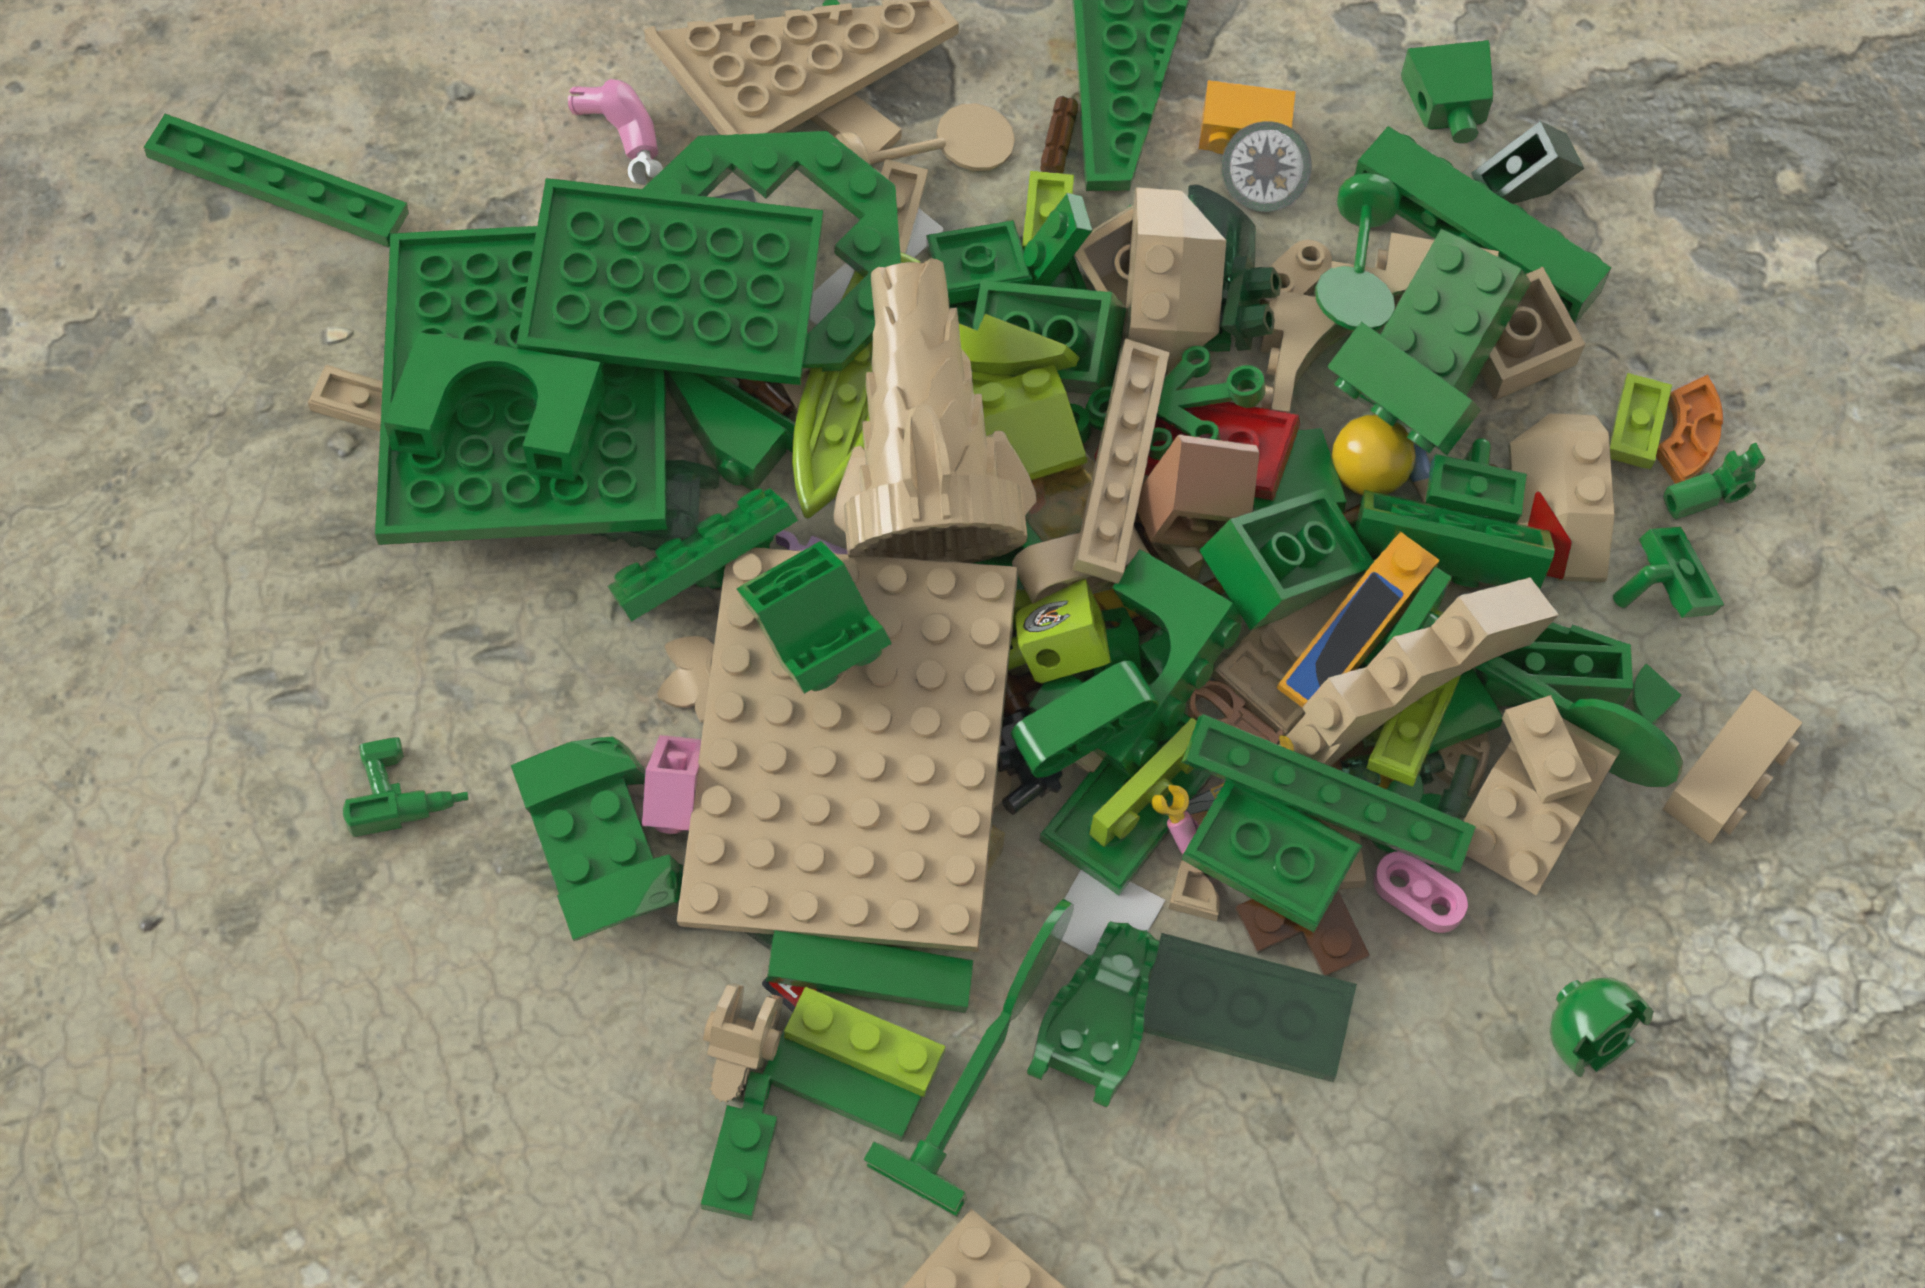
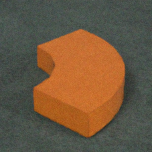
(1695, 430)

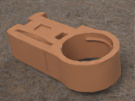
(1233, 709)

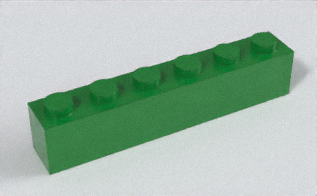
(1444, 198)

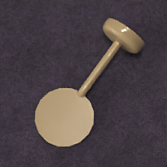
(966, 134)

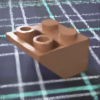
(1197, 490)

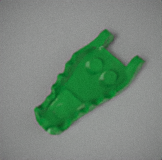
(1099, 1015)

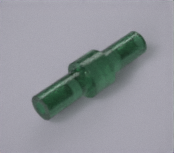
(1456, 799)

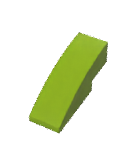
(1011, 349)

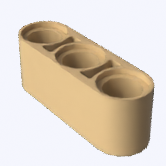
(1049, 564)

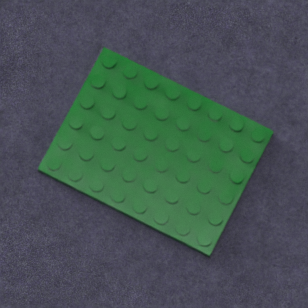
(480, 482)

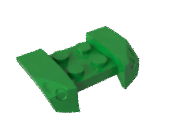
(595, 834)

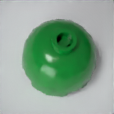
(1595, 1022)

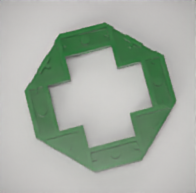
(764, 164)

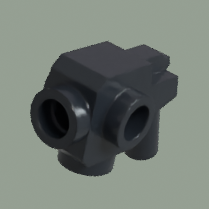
(1013, 762)

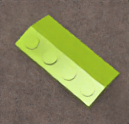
(1036, 420)

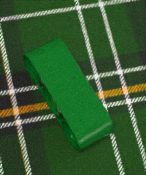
(1084, 719)

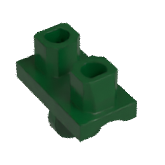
(1240, 302)

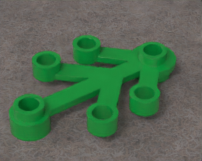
(1175, 399)

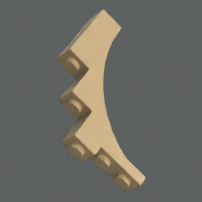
(1306, 332)
(1416, 663)

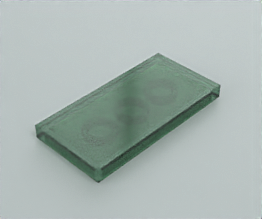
(1248, 1007)

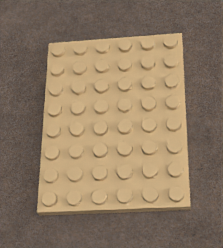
(860, 799)

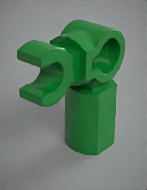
(1730, 481)

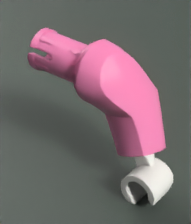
(628, 114)

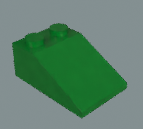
(1078, 318)
(1285, 557)

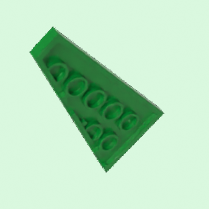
(1120, 75)

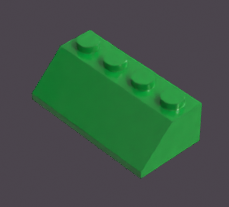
(1465, 543)

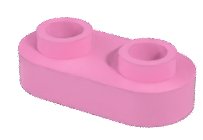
(1422, 890)

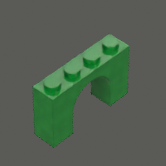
(450, 370)
(1198, 629)

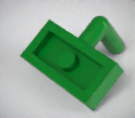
(1475, 485)
(1678, 569)

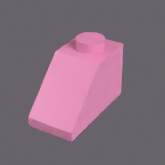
(671, 784)

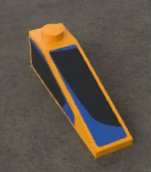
(1362, 618)

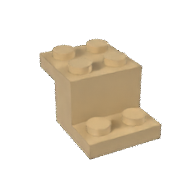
(1514, 828)

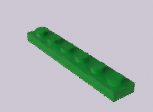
(276, 180)
(1328, 794)

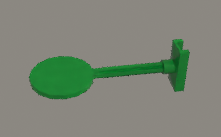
(1645, 751)
(920, 1170)

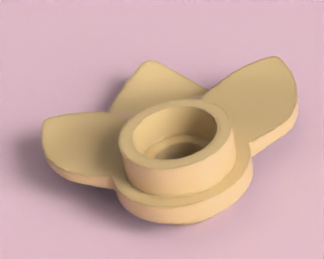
(689, 682)

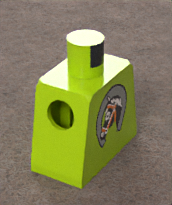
(1060, 634)

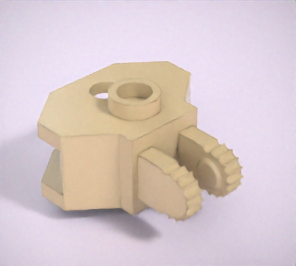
(740, 1042)

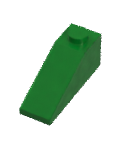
(734, 436)

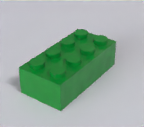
(1455, 310)

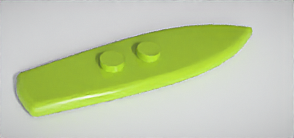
(830, 424)

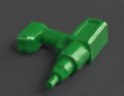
(387, 805)

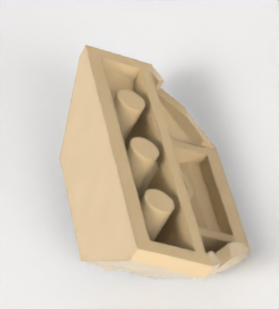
(1173, 274)
(1571, 467)

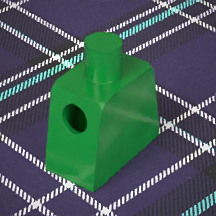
(1451, 86)

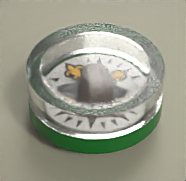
(1266, 166)

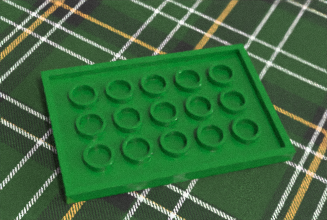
(671, 281)

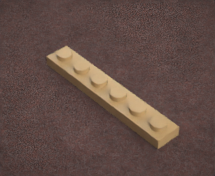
(1121, 462)

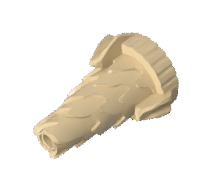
(927, 469)

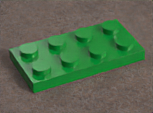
(712, 547)

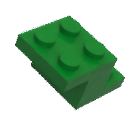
(814, 617)

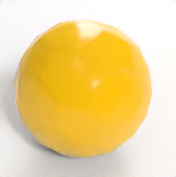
(1373, 455)

